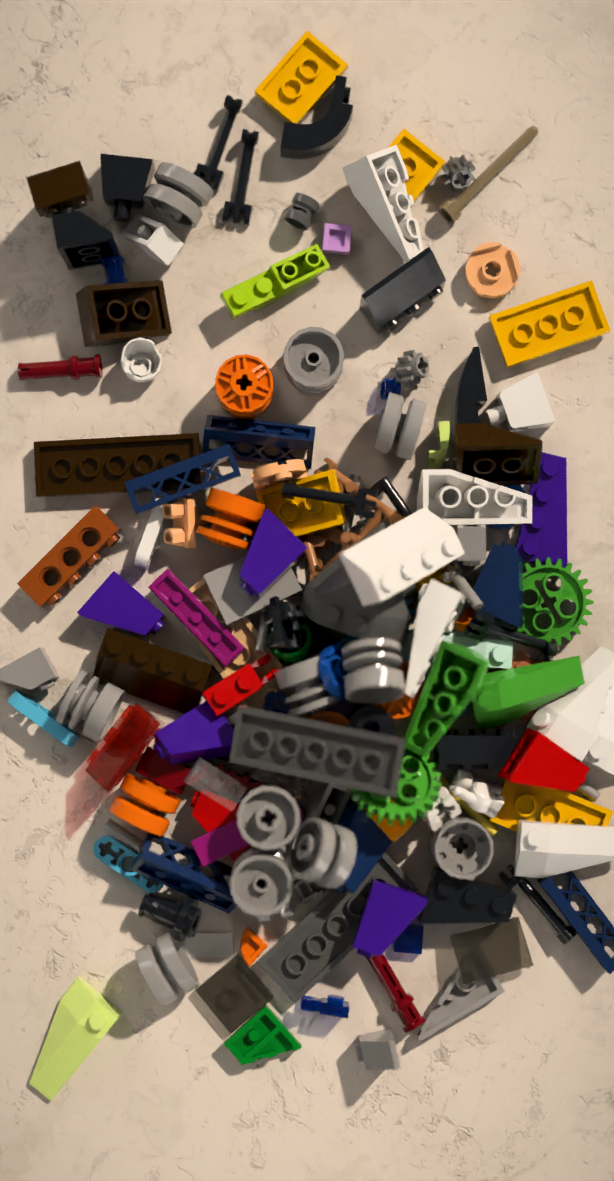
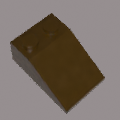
(60, 189)
(122, 312)
(496, 454)

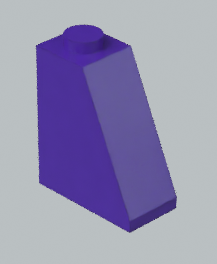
(270, 555)
(123, 607)
(194, 736)
(385, 917)

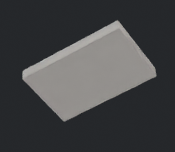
(234, 602)

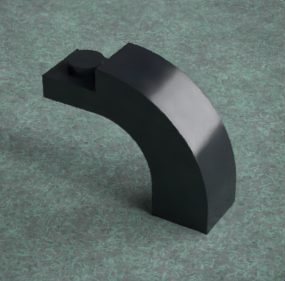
(315, 139)

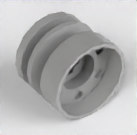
(373, 671)
(307, 687)
(90, 706)
(471, 857)

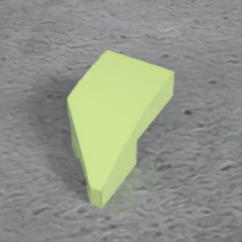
(437, 457)

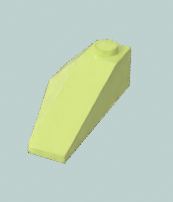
(74, 1032)

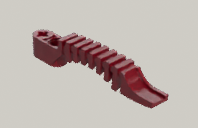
(173, 775)

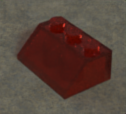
(123, 746)

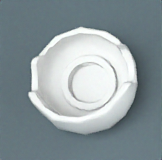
(140, 360)

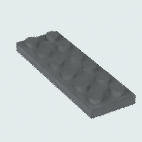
(317, 750)
(325, 934)

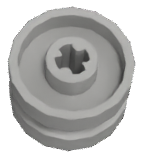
(178, 194)
(308, 344)
(399, 426)
(273, 833)
(322, 853)
(256, 896)
(166, 968)

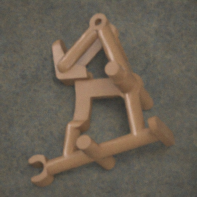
(338, 536)

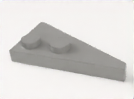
(459, 1001)

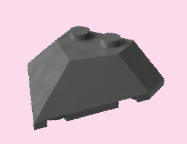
(334, 603)

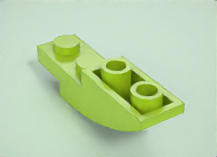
(276, 282)

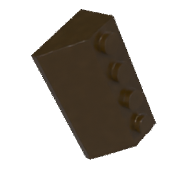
(151, 672)

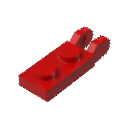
(237, 686)

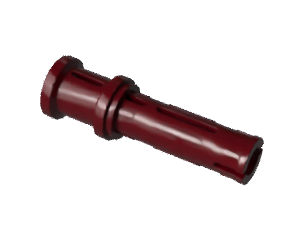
(74, 367)
(401, 1002)

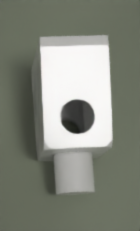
(522, 406)

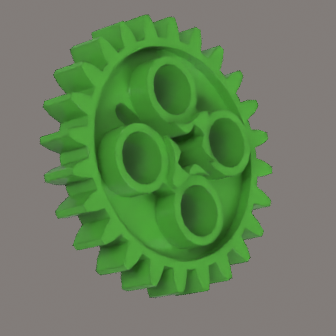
(570, 588)
(421, 785)

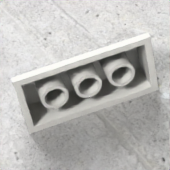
(400, 555)

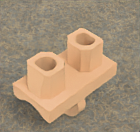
(185, 522)

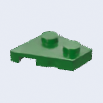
(261, 1038)

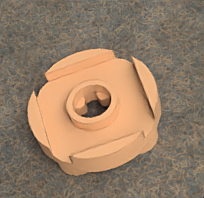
(498, 256)
(276, 474)

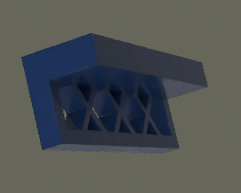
(259, 436)
(180, 470)
(182, 878)
(576, 922)

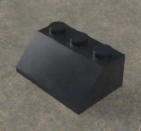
(82, 239)
(403, 291)

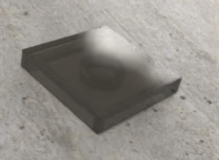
(234, 993)

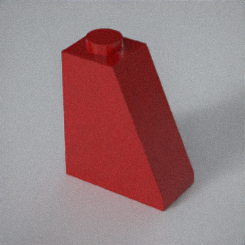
(543, 764)
(213, 815)

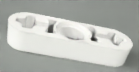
(150, 536)

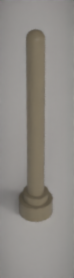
(452, 208)

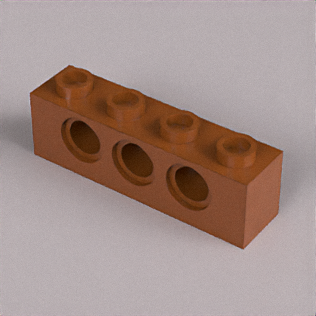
(35, 582)

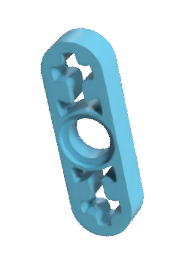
(43, 718)
(107, 859)

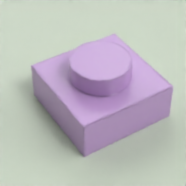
(336, 239)

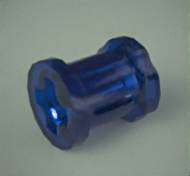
(114, 269)

